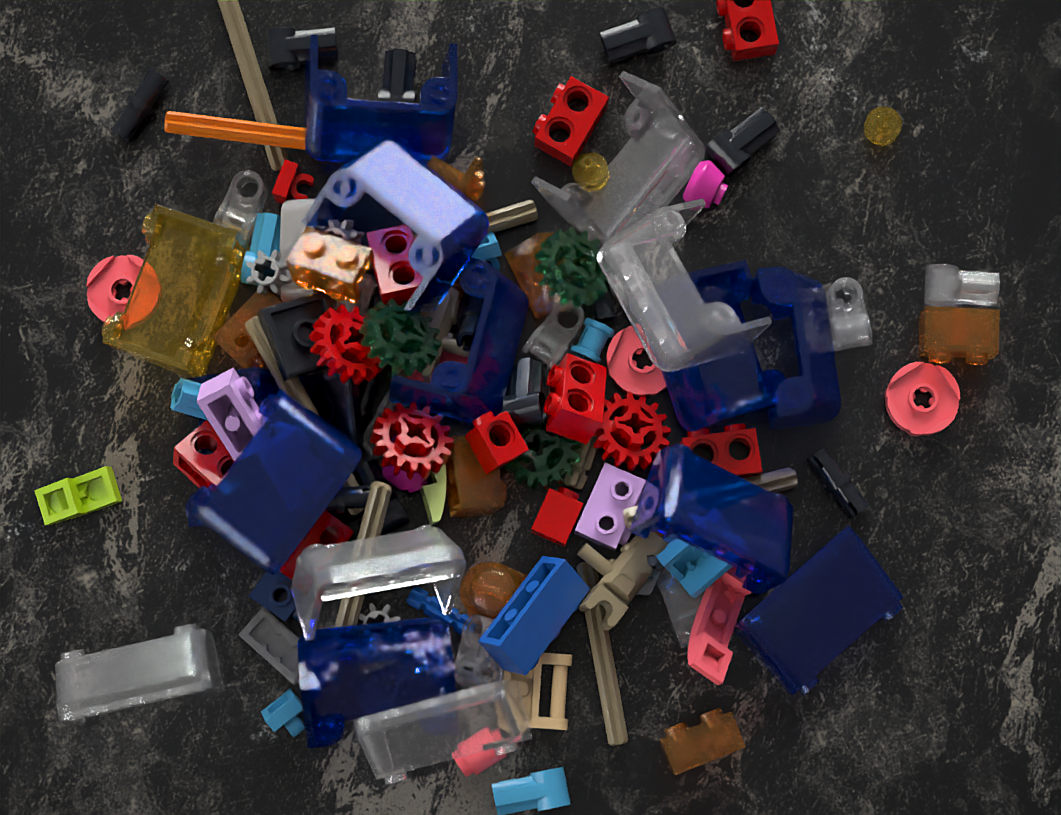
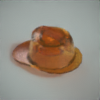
(489, 588)

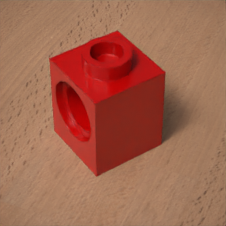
(489, 455)
(557, 516)

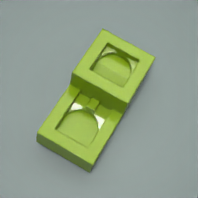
(78, 495)

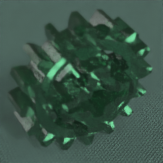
(571, 267)
(400, 337)
(555, 449)

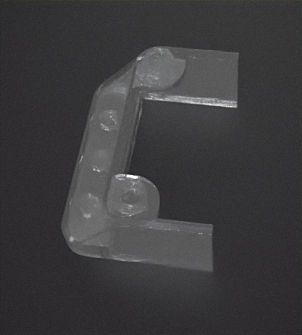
(643, 173)
(662, 298)
(375, 566)
(136, 674)
(443, 729)

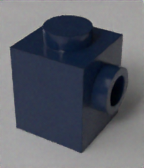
(276, 596)

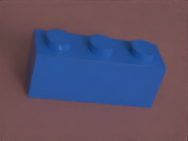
(534, 615)

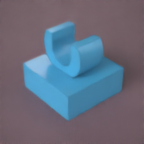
(489, 250)
(284, 712)

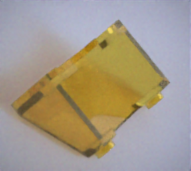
(179, 292)

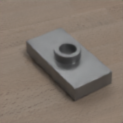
(273, 643)

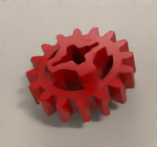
(340, 345)
(631, 430)
(411, 440)

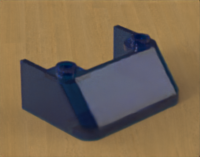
(345, 127)
(443, 217)
(481, 384)

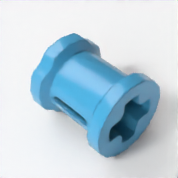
(592, 341)

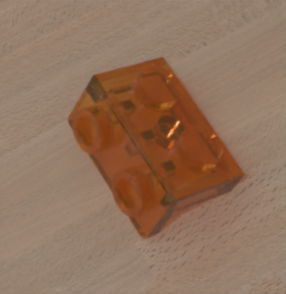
(469, 184)
(522, 263)
(329, 264)

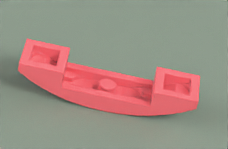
(715, 626)

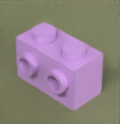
(230, 410)
(603, 514)

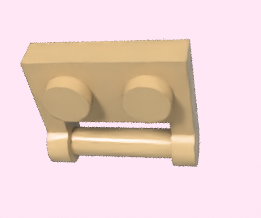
(530, 691)

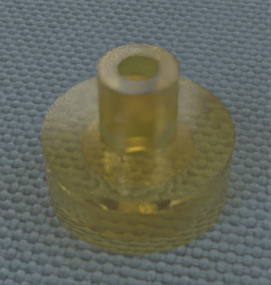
(880, 132)
(590, 171)

